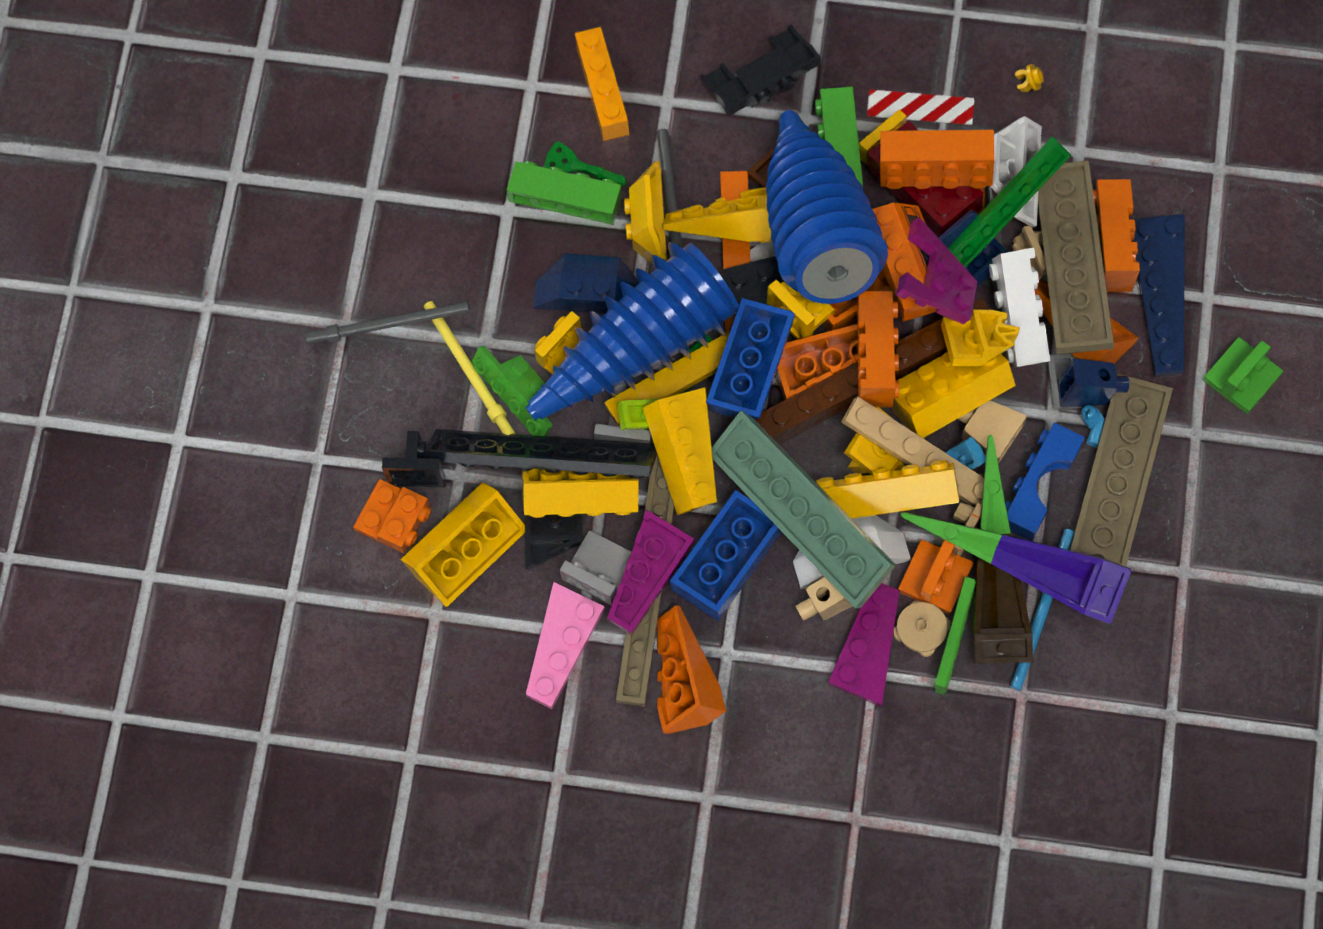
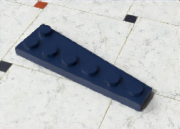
(1162, 289)

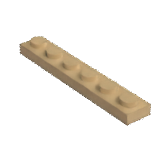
(909, 446)

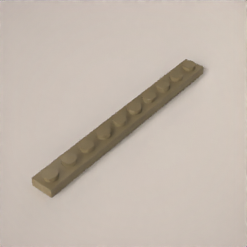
(640, 646)

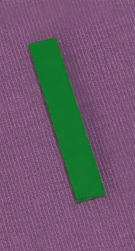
(1009, 201)

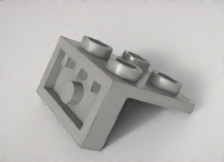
(597, 567)

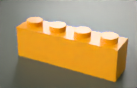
(602, 84)

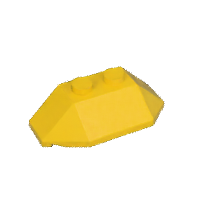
(647, 214)

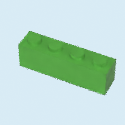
(839, 124)
(564, 192)

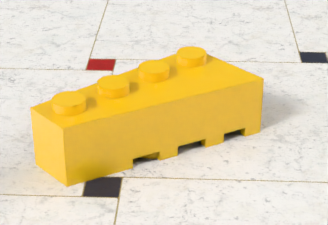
(684, 448)

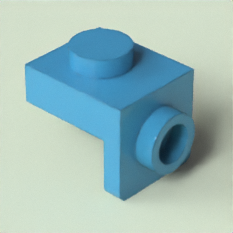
(968, 453)

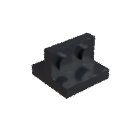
(414, 468)

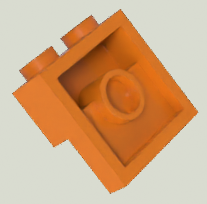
(393, 516)

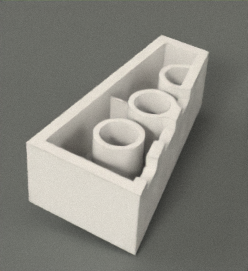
(1017, 298)

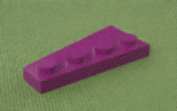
(866, 653)

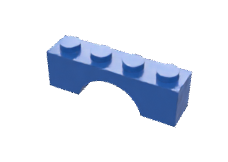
(1057, 452)

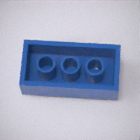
(725, 556)

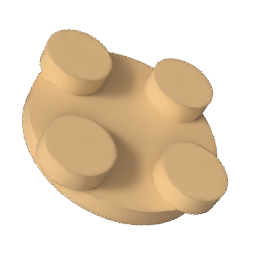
(921, 627)

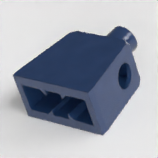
(1090, 383)

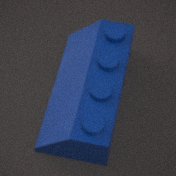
(750, 359)

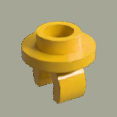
(1033, 78)

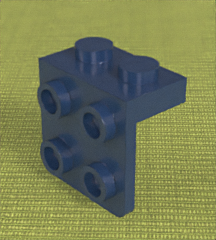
(980, 265)

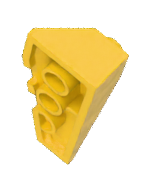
(734, 219)

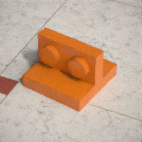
(936, 575)

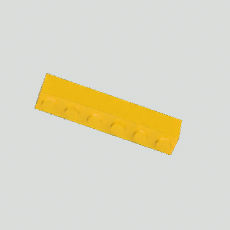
(894, 491)

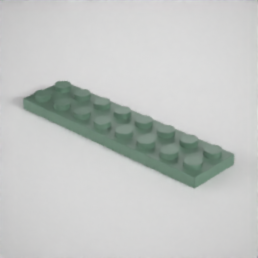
(801, 510)

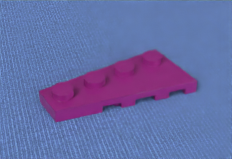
(652, 562)

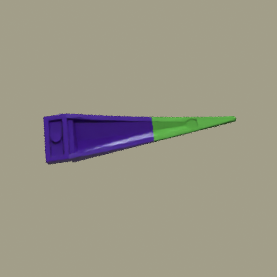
(1072, 577)

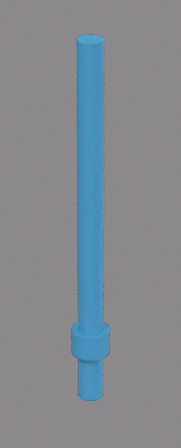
(1039, 619)

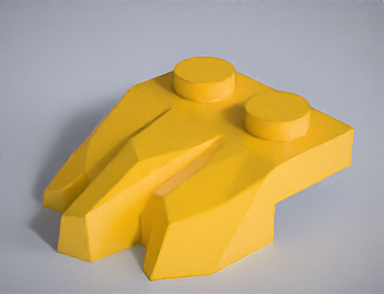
(979, 338)

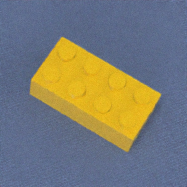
(944, 392)

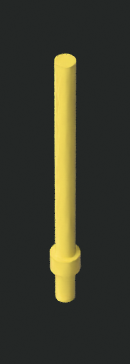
(495, 411)

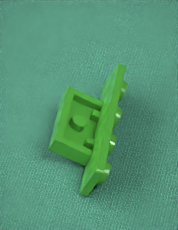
(515, 384)

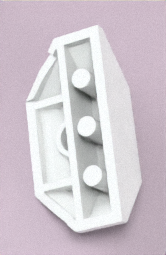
(1012, 151)
(883, 534)

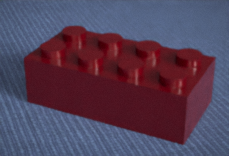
(937, 204)

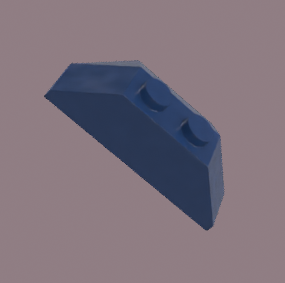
(582, 283)

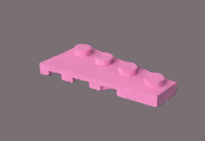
(563, 637)

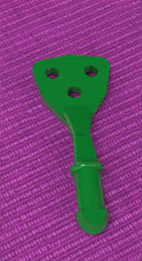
(574, 165)

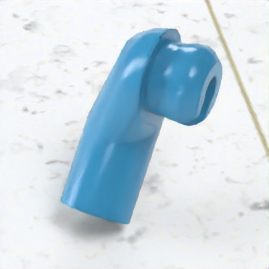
(1095, 422)

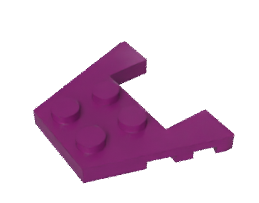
(947, 281)

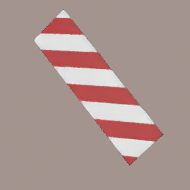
(921, 106)

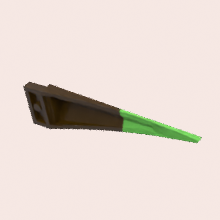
(999, 614)

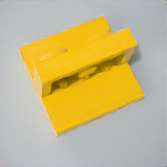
(807, 313)
(869, 457)

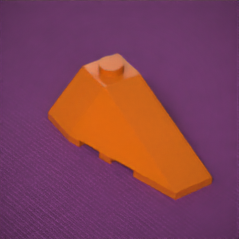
(689, 687)

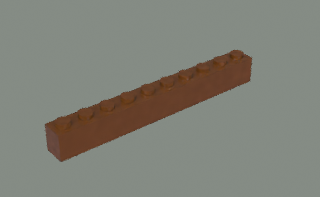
(839, 390)

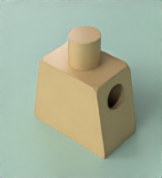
(993, 420)
(814, 604)

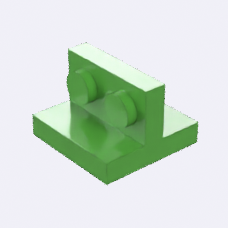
(1243, 374)

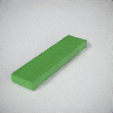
(955, 636)

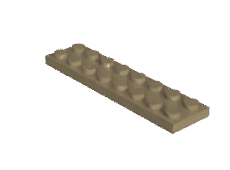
(1074, 261)
(1121, 471)

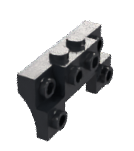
(765, 76)

